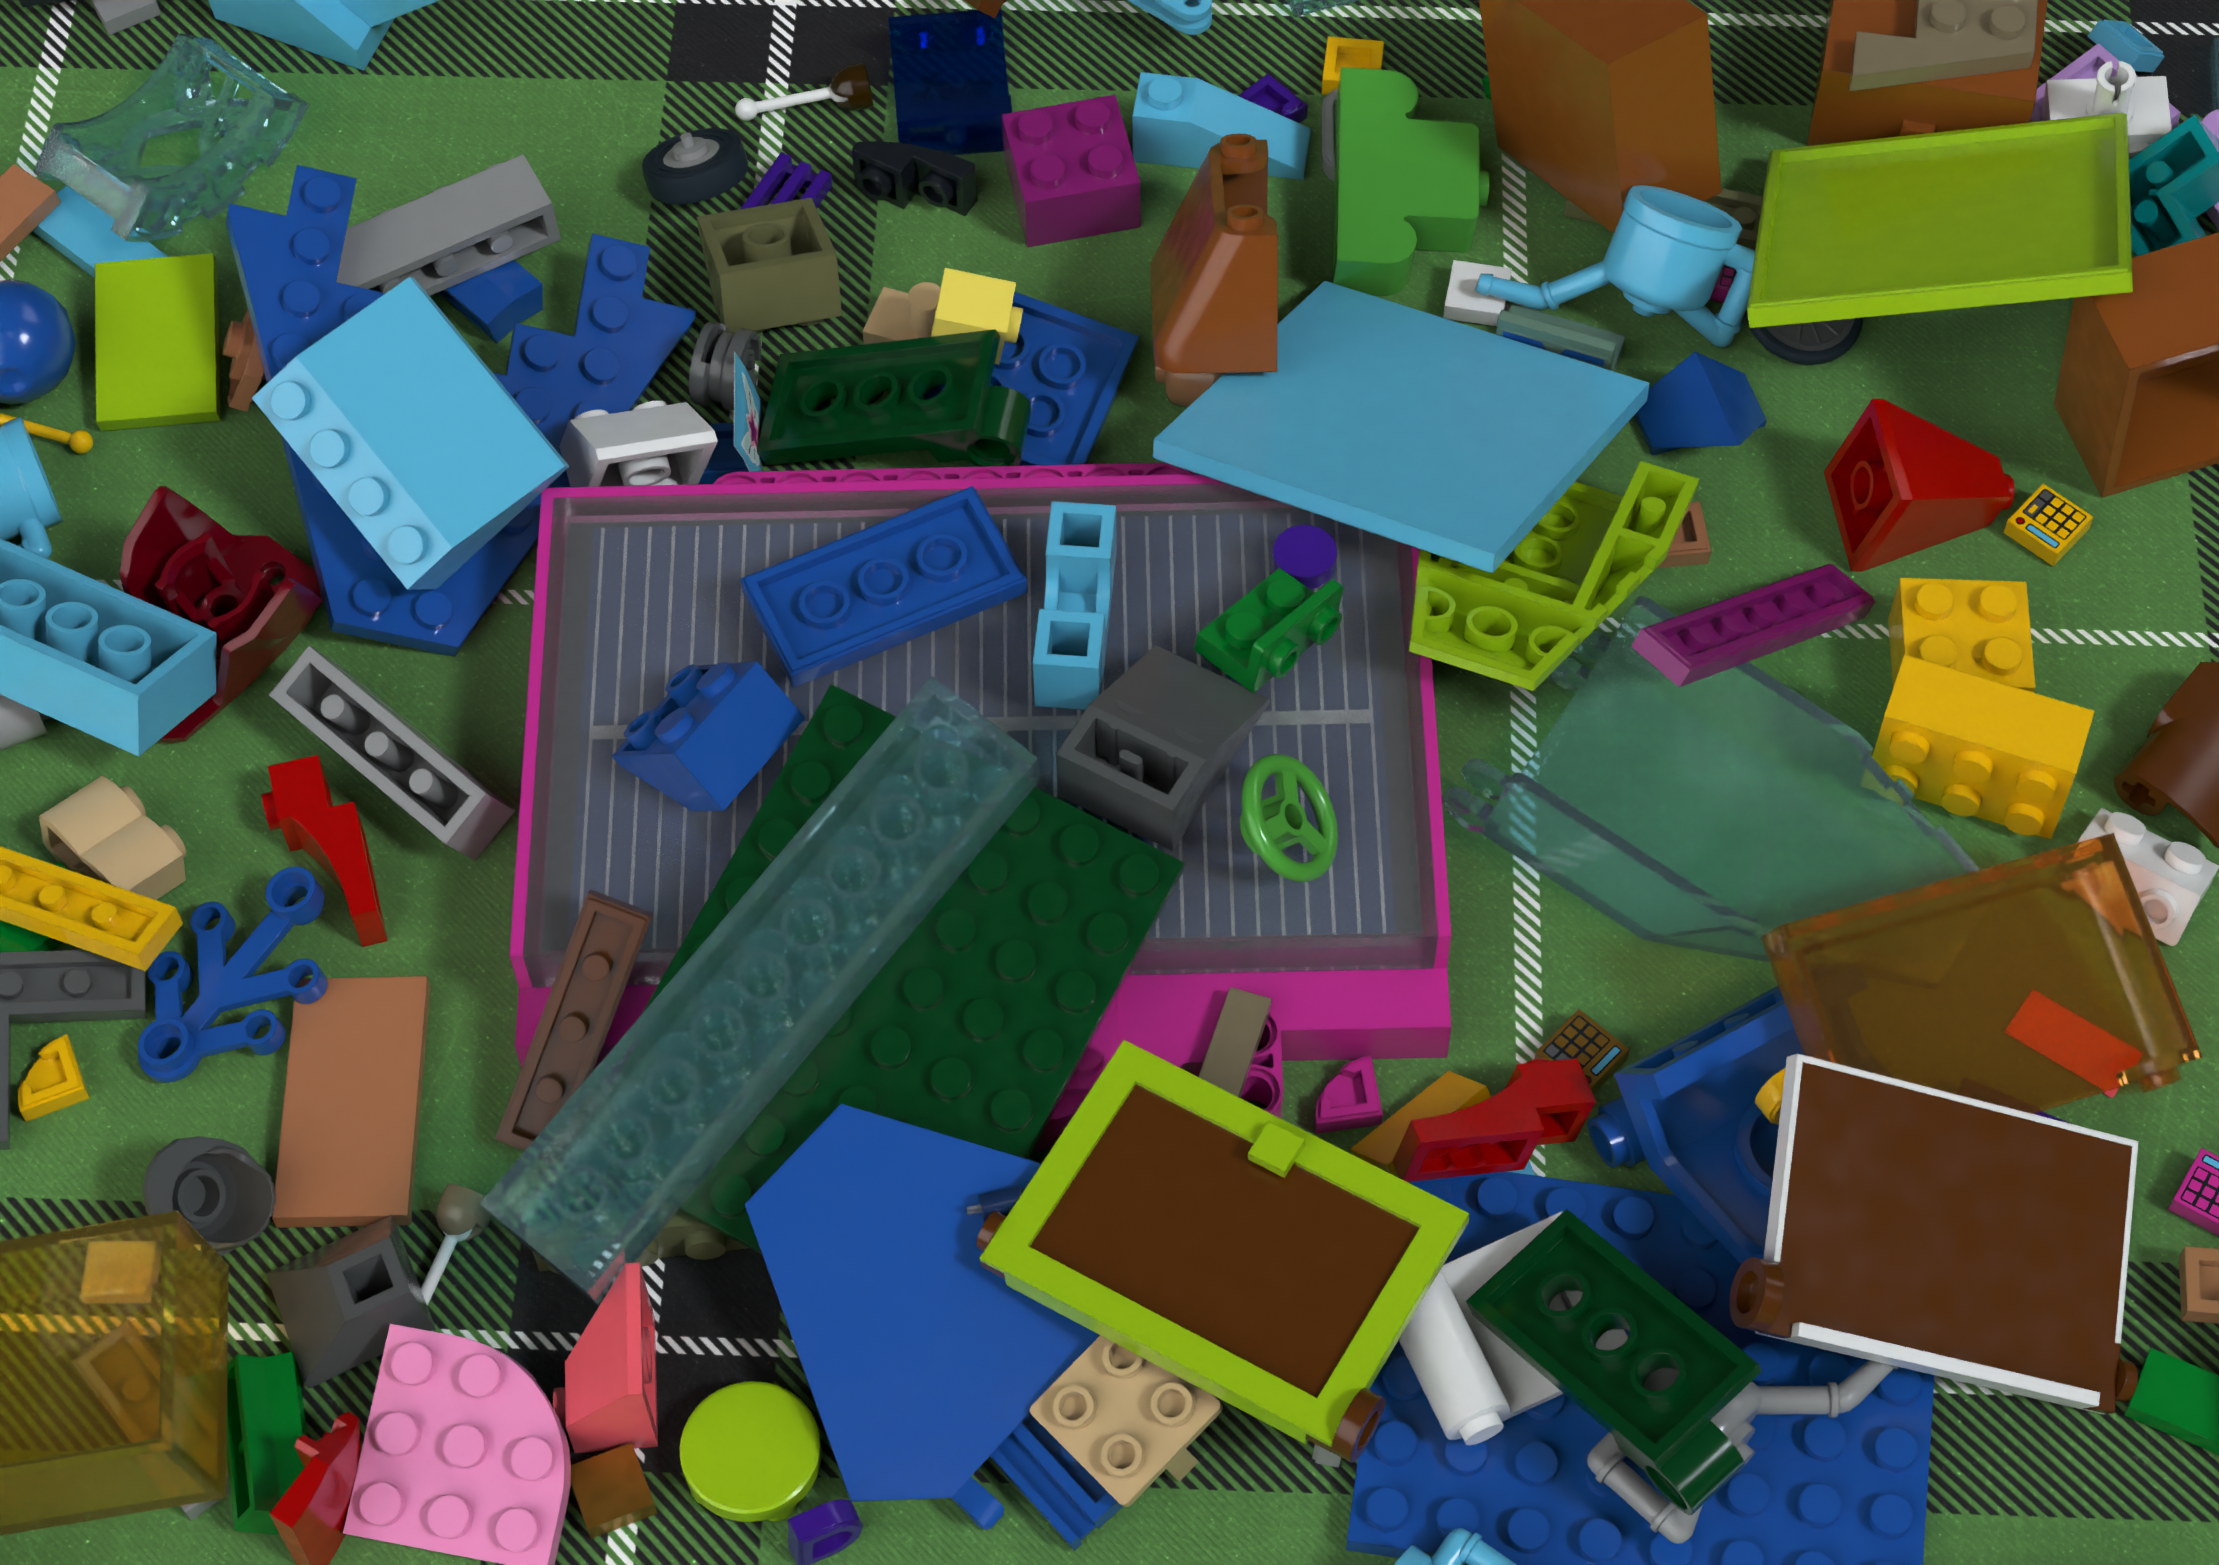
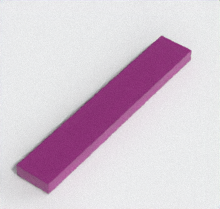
(1752, 624)

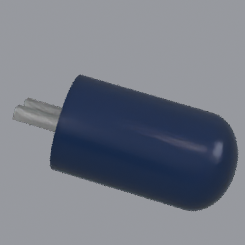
(998, 1200)

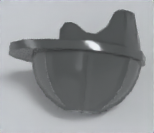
(213, 1188)

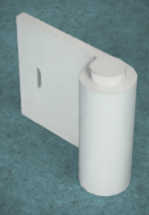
(1464, 1366)

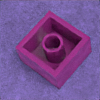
(1071, 170)

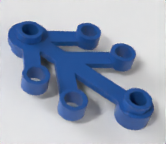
(230, 983)

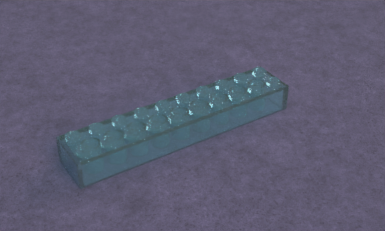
(763, 990)

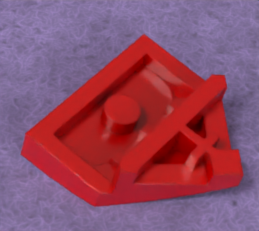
(317, 1502)

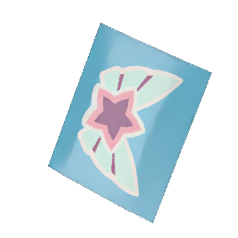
(746, 416)

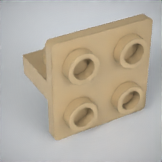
(1125, 1418)

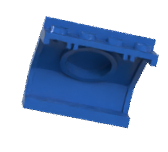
(1702, 1120)

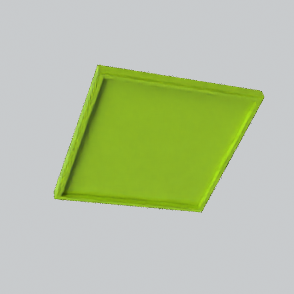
(1944, 221)

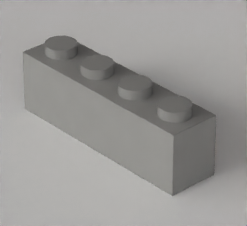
(452, 232)
(392, 753)

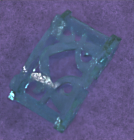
(152, 203)

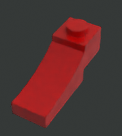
(328, 833)
(1538, 1107)

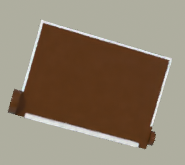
(1945, 1237)

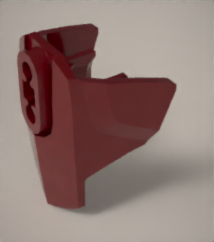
(221, 582)

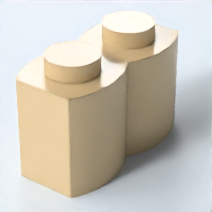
(110, 839)

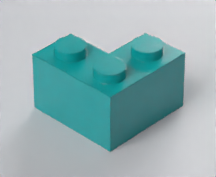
(2173, 186)

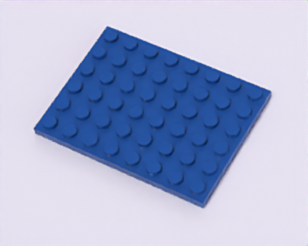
(1806, 1497)

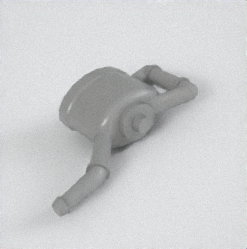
(1734, 1421)

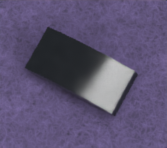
(902, 170)

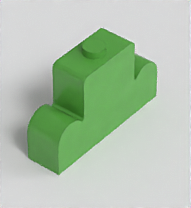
(1398, 182)

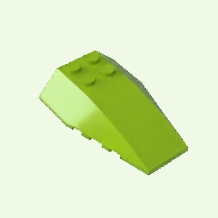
(1553, 584)

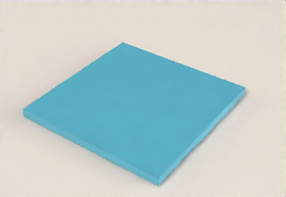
(1406, 425)

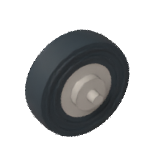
(695, 166)

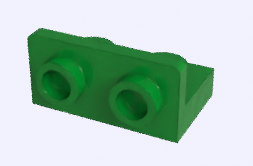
(1270, 629)

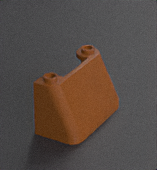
(1219, 269)

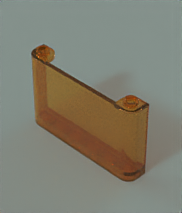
(1993, 983)

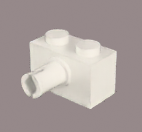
(2140, 98)

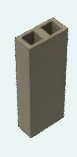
(1235, 1040)

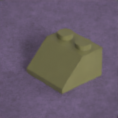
(770, 266)

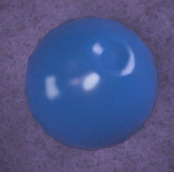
(34, 342)

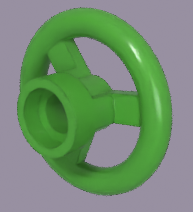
(1282, 822)

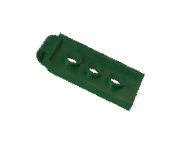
(958, 424)
(1658, 1430)

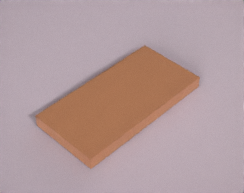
(353, 1104)

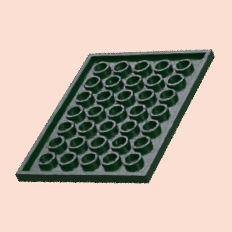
(980, 1003)

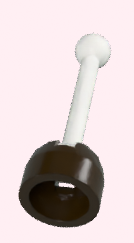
(848, 88)

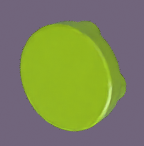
(751, 1452)

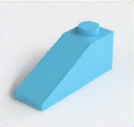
(1184, 117)

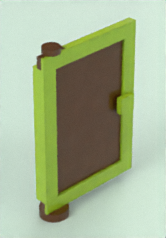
(1226, 1248)

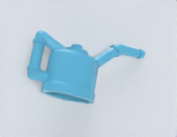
(1663, 261)
(25, 492)

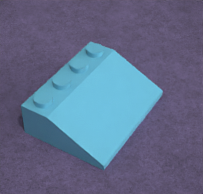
(411, 435)

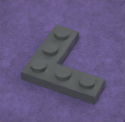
(61, 988)

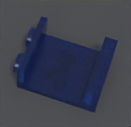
(950, 81)

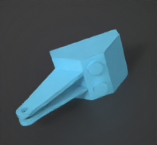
(330, 28)

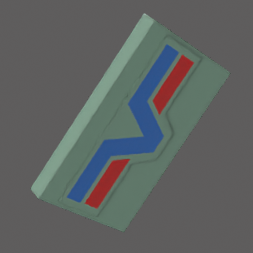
(1562, 336)

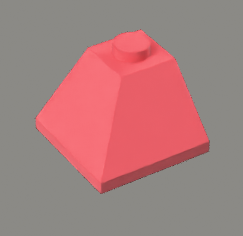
(613, 1372)

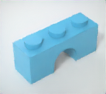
(1076, 605)

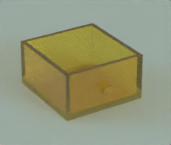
(111, 1372)

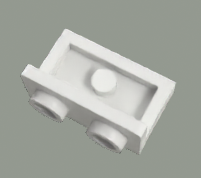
(2165, 873)

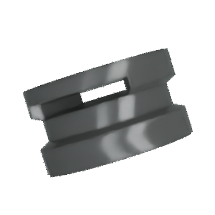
(713, 363)

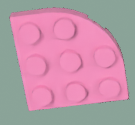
(460, 1454)

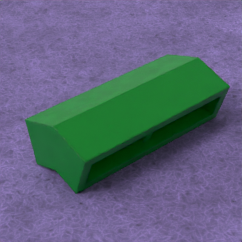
(262, 1430)

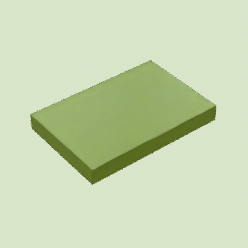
(157, 342)

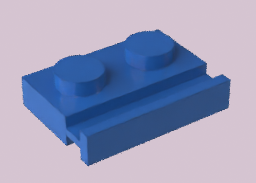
(1054, 1482)

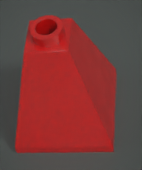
(1910, 486)

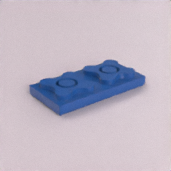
(883, 586)

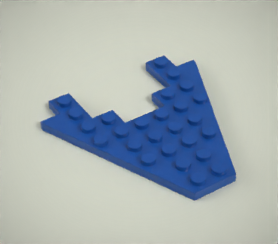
(607, 365)

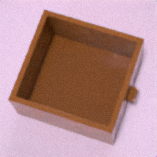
(1604, 97)
(1912, 107)
(2146, 371)

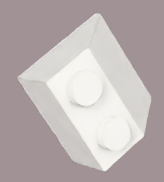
(638, 446)

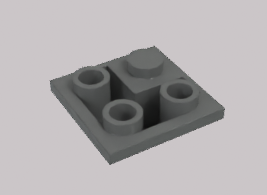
(345, 1299)

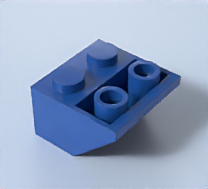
(709, 733)

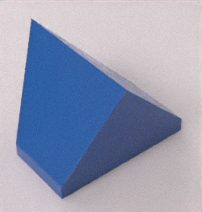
(1699, 407)

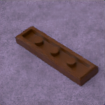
(575, 1014)

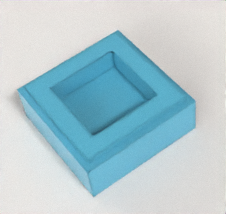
(2127, 44)

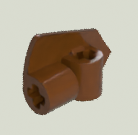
(2180, 756)

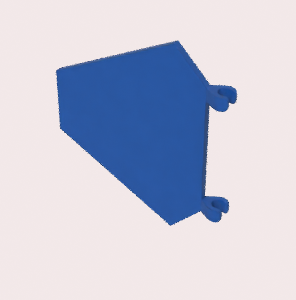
(894, 1320)

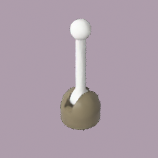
(460, 1219)

